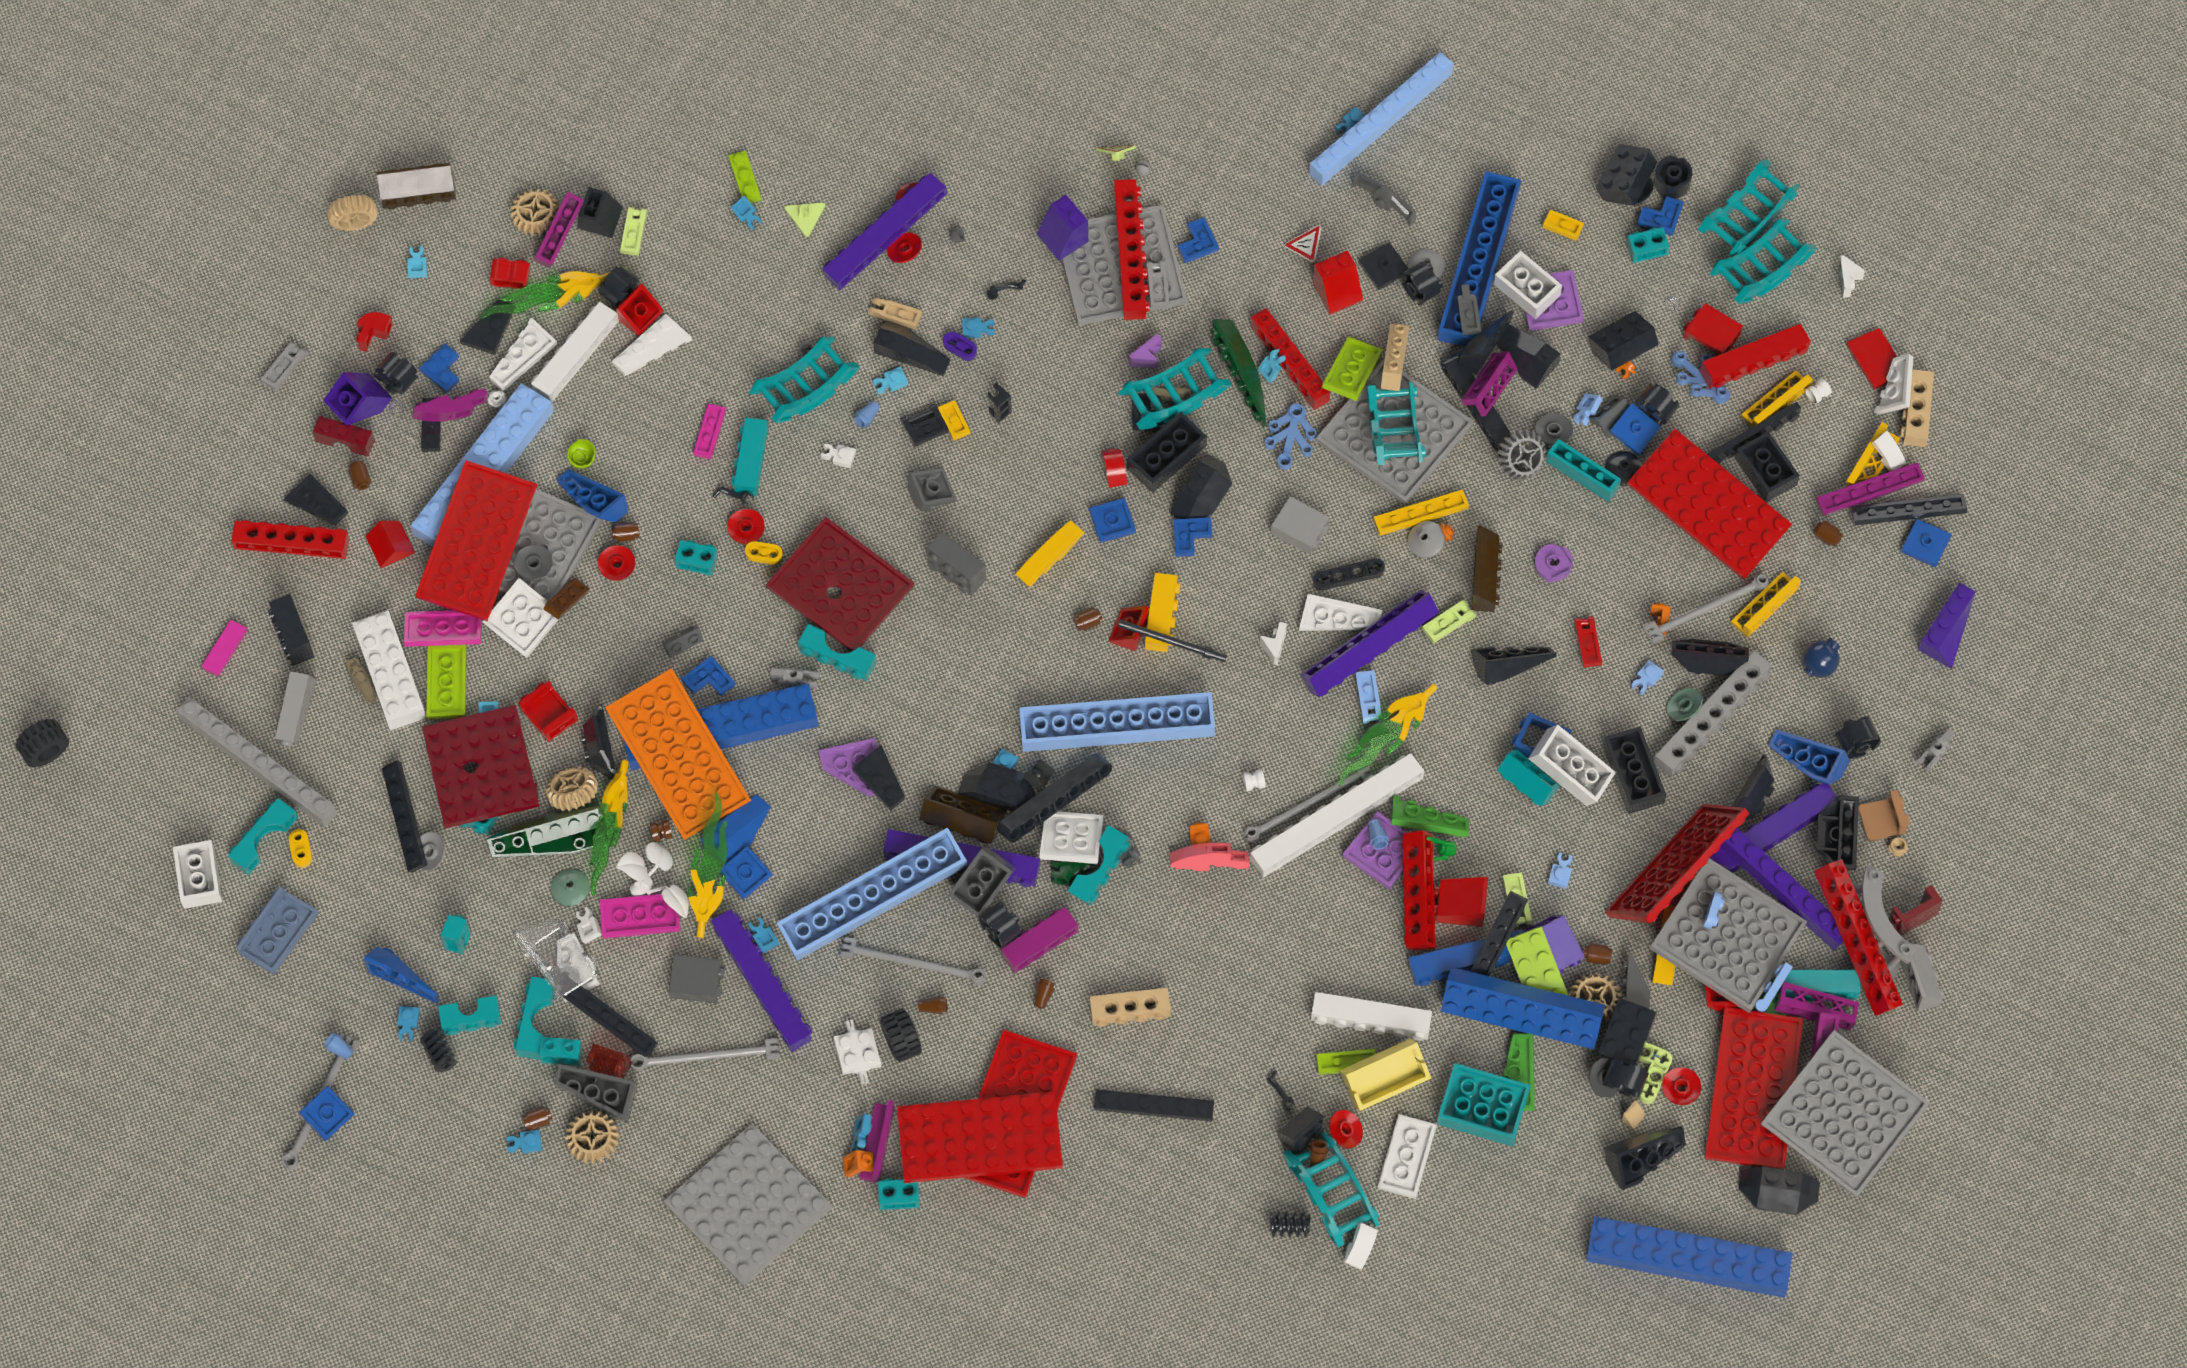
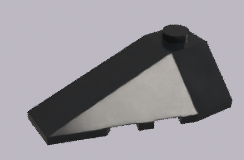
(907, 347)
(1531, 355)
(1637, 1156)

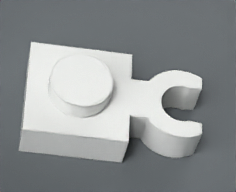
(841, 456)
(589, 926)

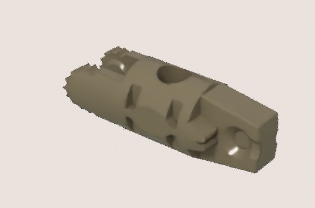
(1165, 396)
(361, 679)

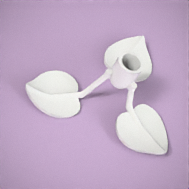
(633, 865)

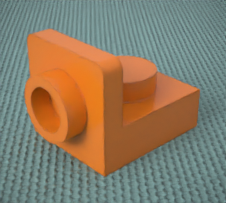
(1662, 613)
(1199, 833)
(857, 1162)

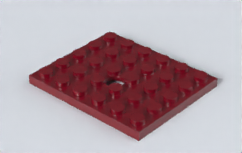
(833, 560)
(503, 774)

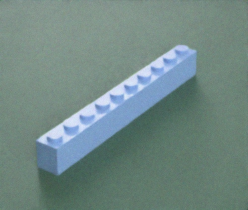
(1381, 119)

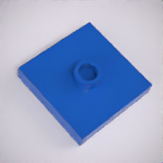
(1634, 429)
(1112, 520)
(1926, 543)
(745, 872)
(326, 1113)

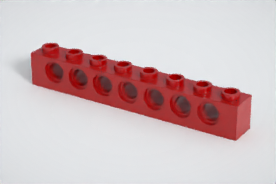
(1131, 308)
(1858, 937)

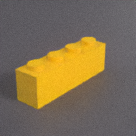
(1162, 608)

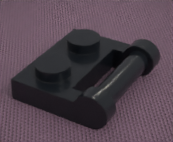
(927, 429)

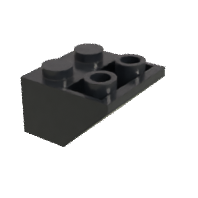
(599, 213)
(1301, 1130)

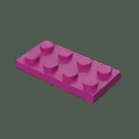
(441, 628)
(637, 916)

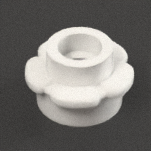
(497, 403)

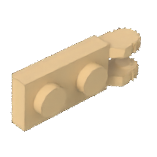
(896, 313)

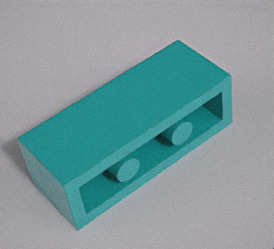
(1528, 778)

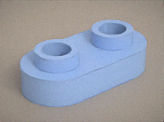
(1711, 917)

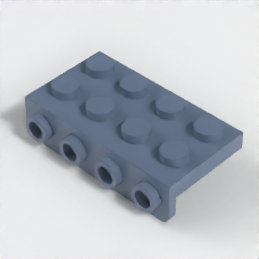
(276, 930)

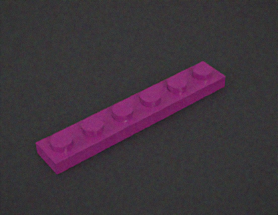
(1870, 489)

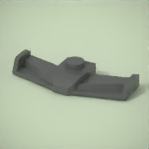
(1385, 197)

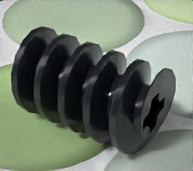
(436, 1050)
(1289, 1225)

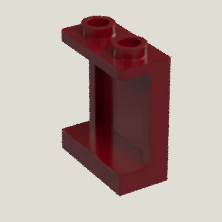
(1928, 909)

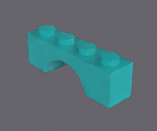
(857, 663)
(276, 818)
(1088, 886)
(539, 995)

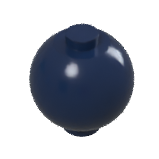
(1821, 658)

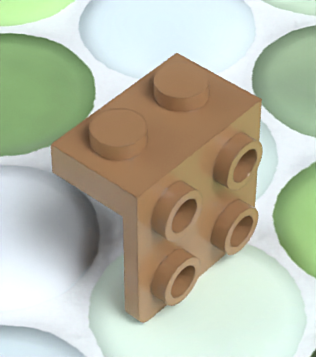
(1884, 817)

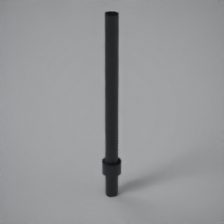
(1206, 652)

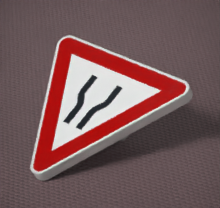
(1306, 244)

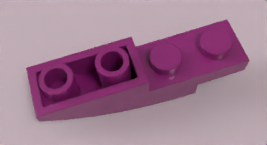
(444, 409)

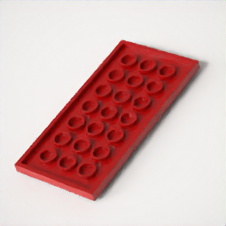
(1709, 504)
(476, 540)
(1677, 863)
(1019, 1069)
(1752, 1074)
(979, 1137)

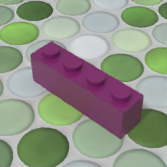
(558, 230)
(1040, 939)

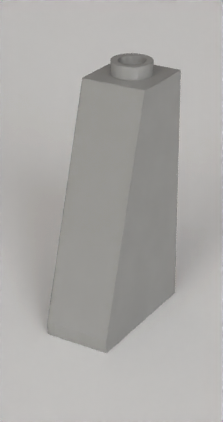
(294, 708)

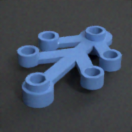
(1679, 360)
(1290, 434)

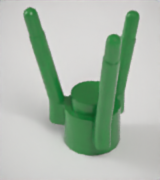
(1445, 848)

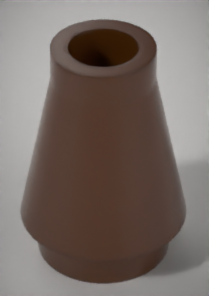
(1044, 990)
(934, 1005)
(1318, 1152)

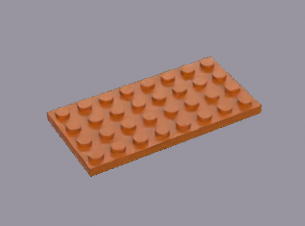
(677, 753)

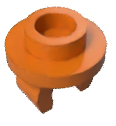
(1629, 368)
(1448, 531)

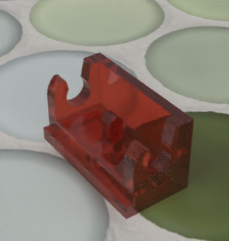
(608, 1061)

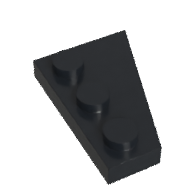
(488, 332)
(316, 500)
(880, 778)

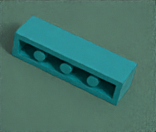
(751, 456)
(1583, 470)
(1833, 982)

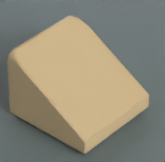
(1633, 1115)

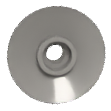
(1432, 257)
(1430, 546)
(434, 850)

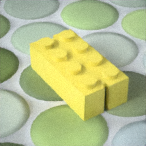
(1385, 1074)

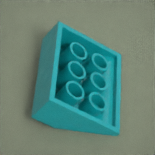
(1483, 1104)

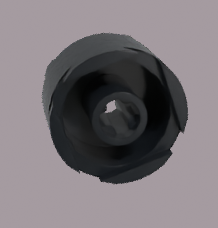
(1673, 177)
(1421, 282)
(619, 285)
(396, 373)
(1657, 403)
(1858, 737)
(1000, 925)
(1626, 1078)

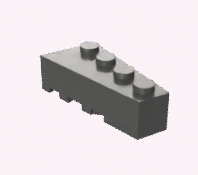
(599, 1090)

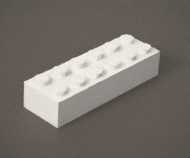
(389, 670)

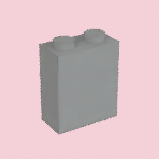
(1300, 525)

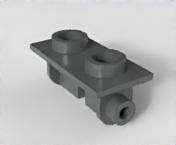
(688, 639)
(1132, 854)

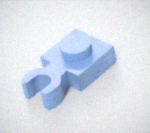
(1587, 407)
(1648, 675)
(1561, 873)

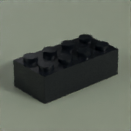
(1166, 452)
(1634, 769)

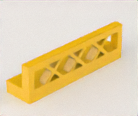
(1780, 403)
(1867, 456)
(1769, 607)

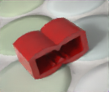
(509, 273)

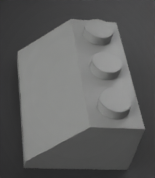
(1923, 979)

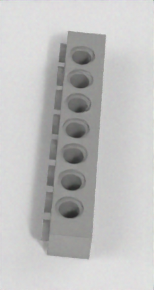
(1671, 764)

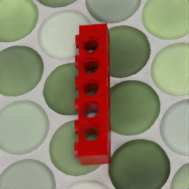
(1295, 364)
(298, 546)
(1424, 899)

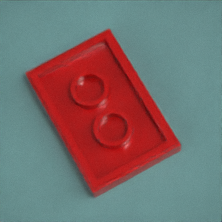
(1873, 356)

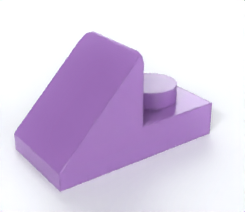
(1144, 355)

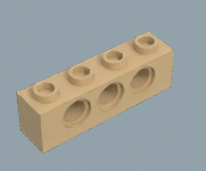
(1395, 357)
(1918, 434)
(1138, 999)

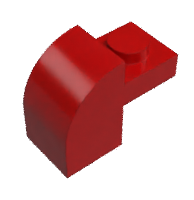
(371, 325)
(1114, 467)

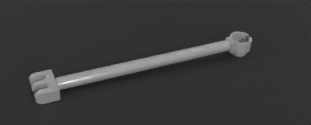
(1658, 630)
(1360, 774)
(853, 949)
(767, 1049)
(293, 1154)

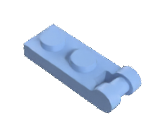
(1368, 695)
(1772, 988)

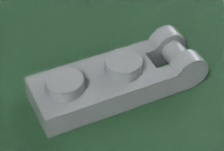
(1158, 285)
(283, 366)

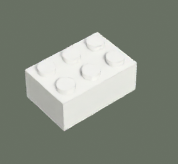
(1527, 284)
(197, 874)

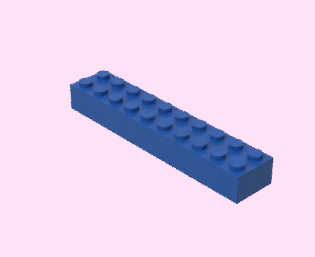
(1481, 251)
(756, 718)
(1689, 1257)

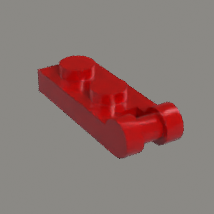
(1588, 642)

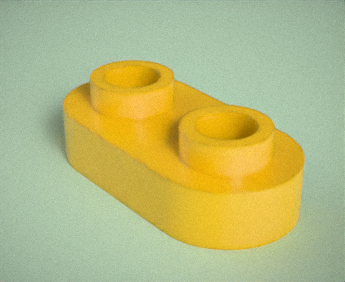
(764, 551)
(300, 847)

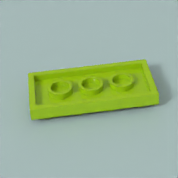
(1352, 368)
(446, 681)
(1535, 961)

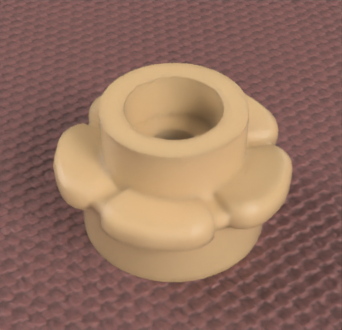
(1898, 842)

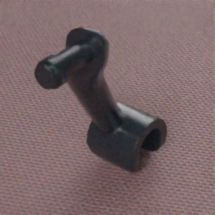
(993, 292)
(733, 494)
(1277, 1087)

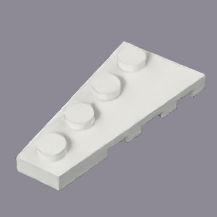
(657, 340)
(527, 350)
(1332, 614)

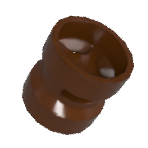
(665, 831)

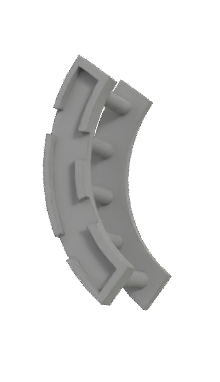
(1871, 900)

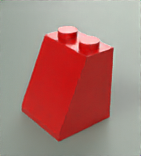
(1337, 282)
(1461, 901)

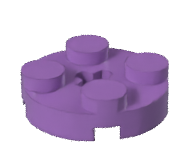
(1557, 553)

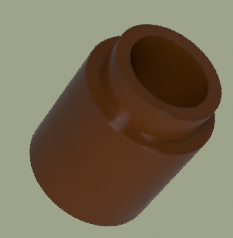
(359, 475)
(625, 531)
(1828, 533)
(1087, 619)
(1598, 954)
(537, 1118)

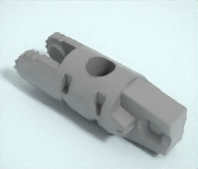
(794, 676)
(1936, 749)

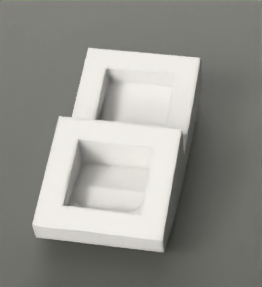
(1889, 450)
(1360, 1248)

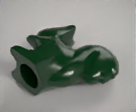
(1067, 871)

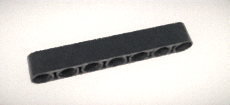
(1492, 423)
(1054, 798)

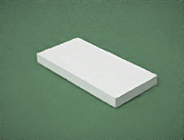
(1407, 1156)

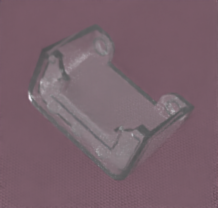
(556, 955)

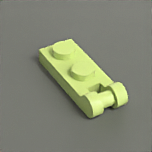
(633, 231)
(1448, 621)
(1516, 884)

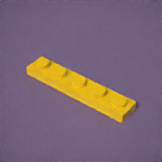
(1421, 512)

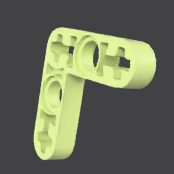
(1655, 1066)

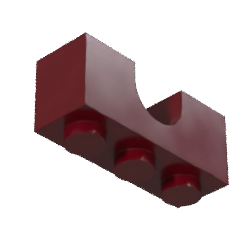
(356, 438)

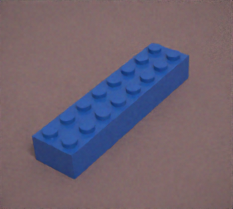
(1522, 1008)

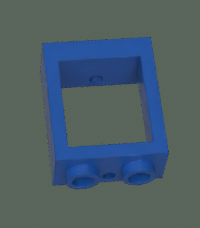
(1524, 725)

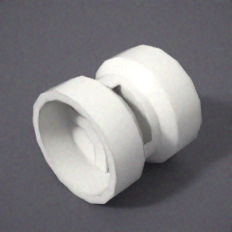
(1818, 391)
(1255, 780)

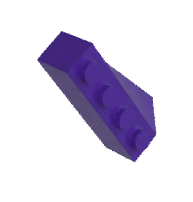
(1945, 633)

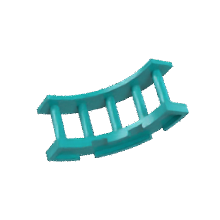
(1735, 202)
(1771, 279)
(814, 398)
(1149, 419)
(1397, 449)
(1316, 1192)

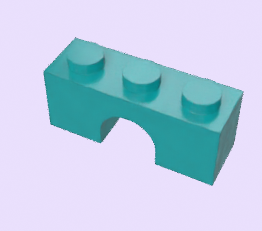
(486, 1015)

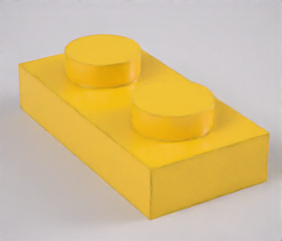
(1563, 225)
(954, 420)

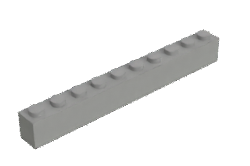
(256, 762)

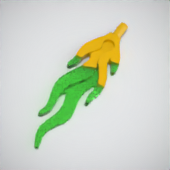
(557, 295)
(1396, 728)
(610, 826)
(705, 876)

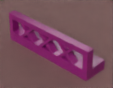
(1490, 377)
(1808, 1011)
(1824, 1026)
(878, 1139)

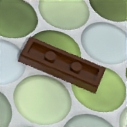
(566, 598)

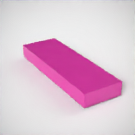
(709, 431)
(224, 648)

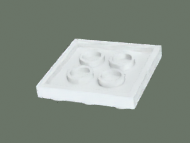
(521, 618)
(1072, 837)

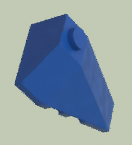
(593, 496)
(1811, 757)
(742, 826)
(389, 967)

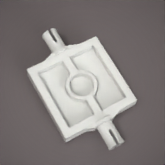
(857, 1051)

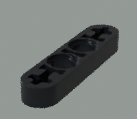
(1349, 578)

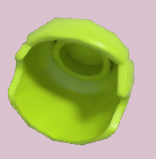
(581, 454)

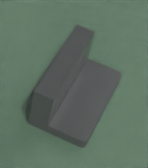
(1609, 413)

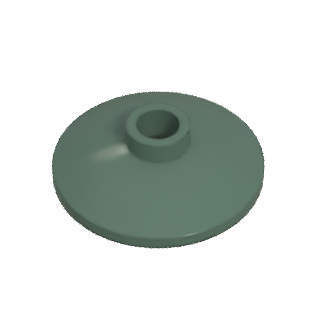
(1684, 704)
(570, 895)

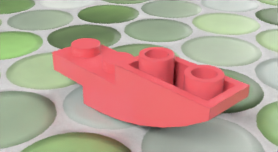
(1203, 855)

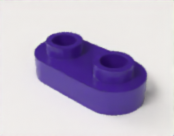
(960, 347)

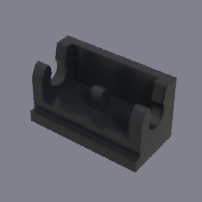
(1001, 402)

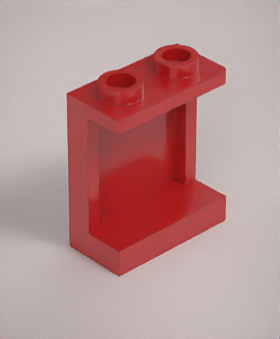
(1713, 329)
(547, 711)

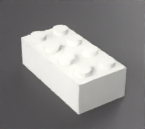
(1572, 765)

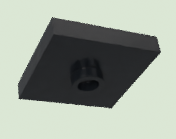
(1383, 266)

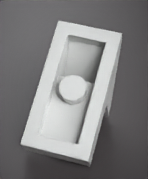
(1848, 273)
(1274, 645)

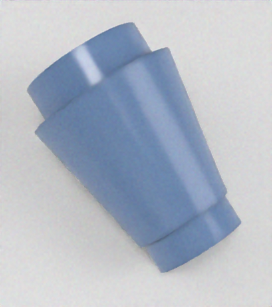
(866, 414)
(1377, 835)
(338, 1046)

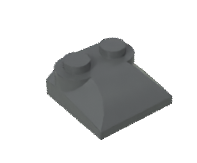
(930, 489)

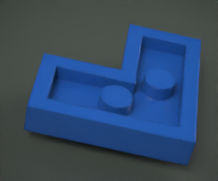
(1666, 218)
(1201, 244)
(437, 368)
(1186, 531)
(708, 673)

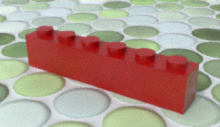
(1755, 356)

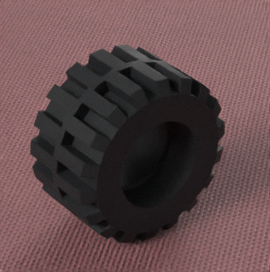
(42, 743)
(900, 1035)

